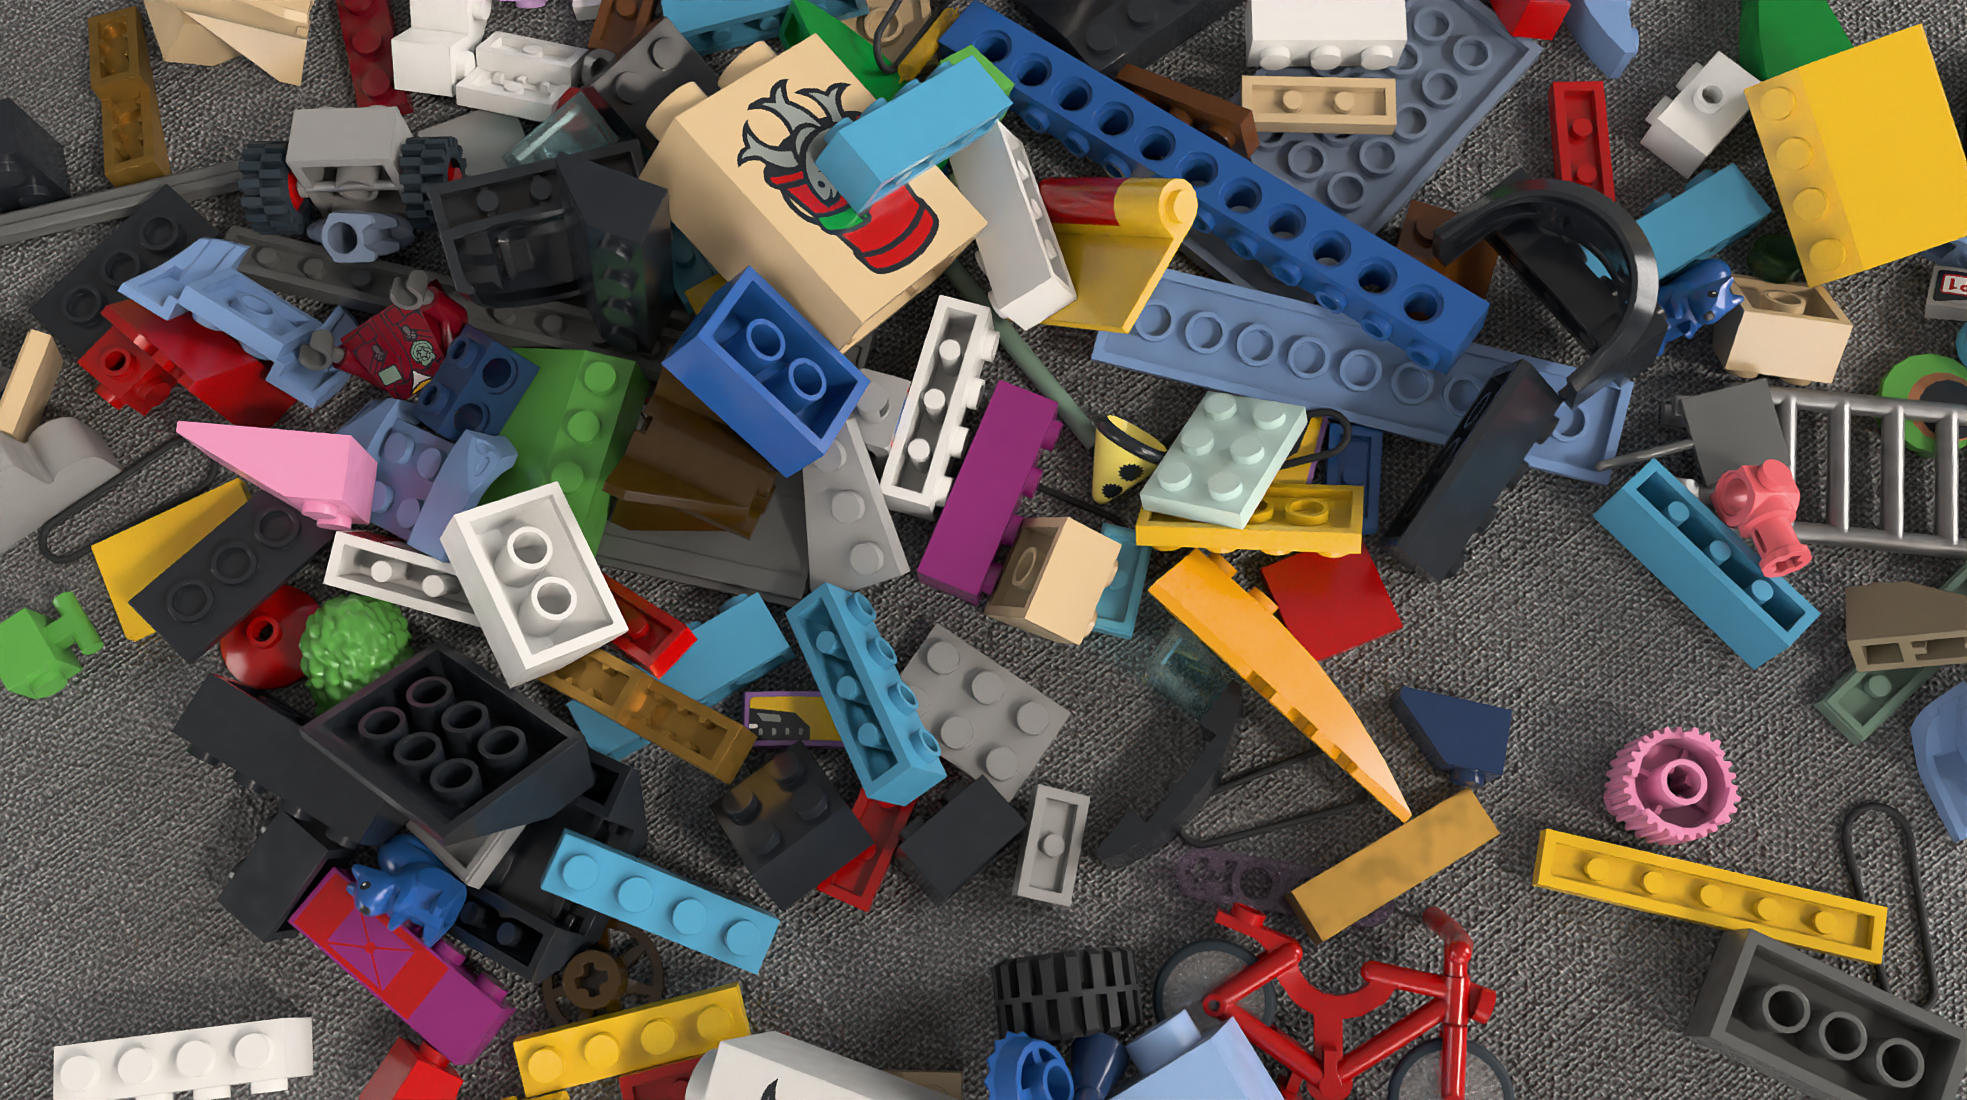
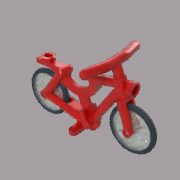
(1227, 980)

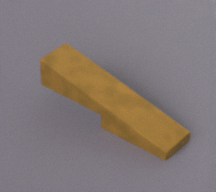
(129, 104)
(655, 712)
(1391, 865)

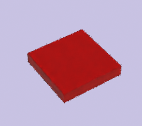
(1331, 601)

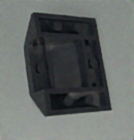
(533, 928)

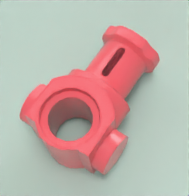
(1762, 506)

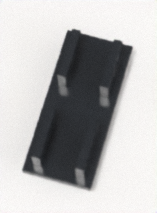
(143, 242)
(230, 574)

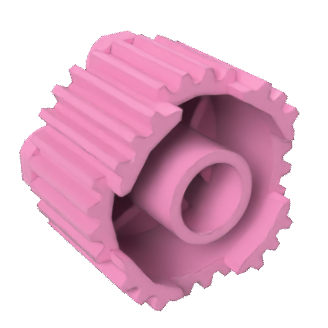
(1698, 775)

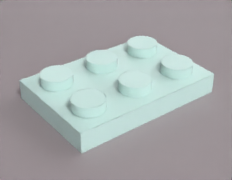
(1224, 459)

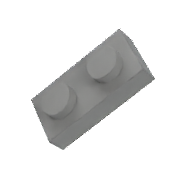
(1051, 846)

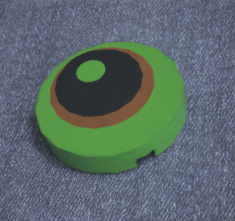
(1926, 379)

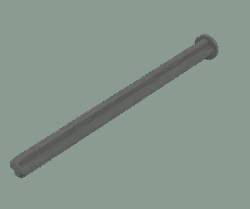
(115, 202)

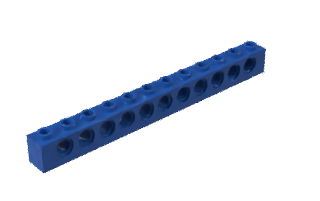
(1230, 182)

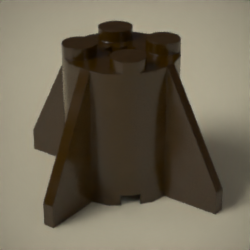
(689, 470)

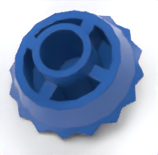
(1027, 1070)

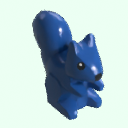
(1697, 298)
(409, 887)

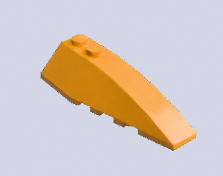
(1275, 664)

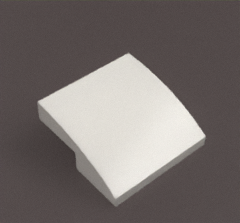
(521, 76)

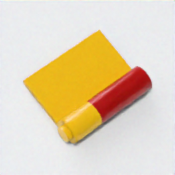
(1115, 243)

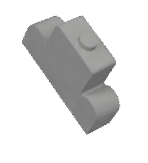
(49, 474)

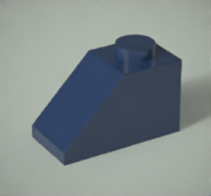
(1455, 734)

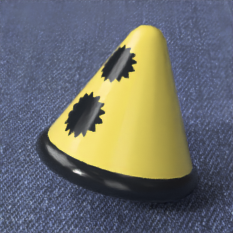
(1121, 457)

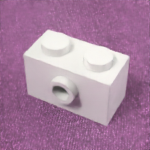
(1700, 116)

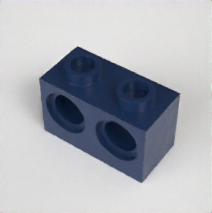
(483, 394)

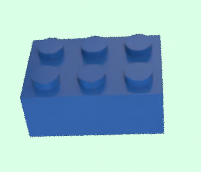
(767, 372)

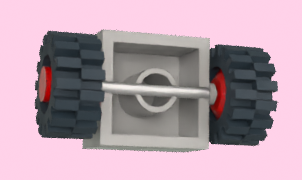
(345, 163)

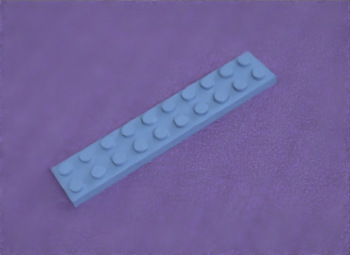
(1319, 359)

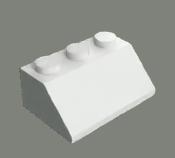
(532, 582)

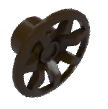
(600, 978)

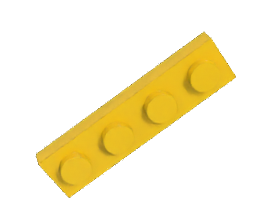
(630, 1039)

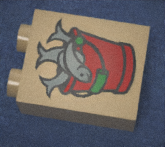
(753, 196)

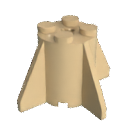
(263, 31)

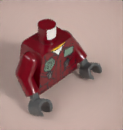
(399, 345)

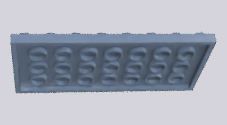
(1446, 83)

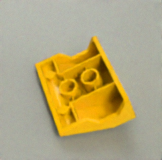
(1863, 155)

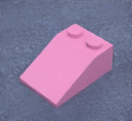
(311, 471)

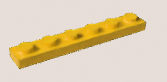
(1710, 896)

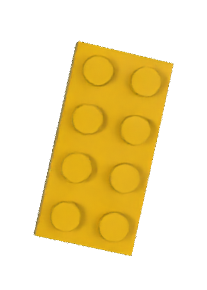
(1286, 520)

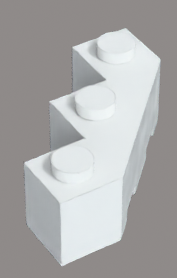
(439, 45)

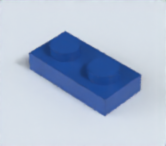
(1357, 466)

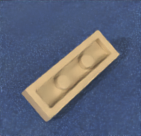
(1320, 104)

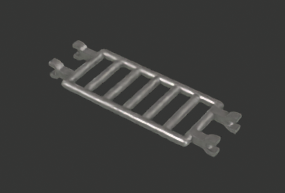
(1893, 414)

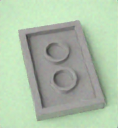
(981, 712)

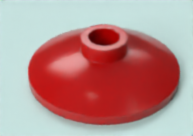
(277, 660)

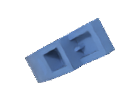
(1604, 33)

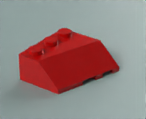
(205, 363)

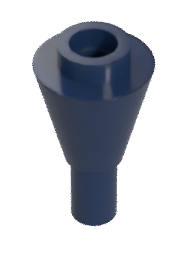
(1096, 1065)

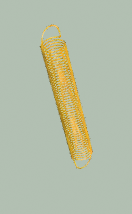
(934, 32)

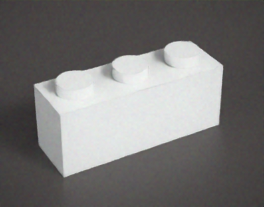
(1324, 33)

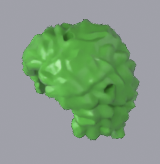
(351, 645)

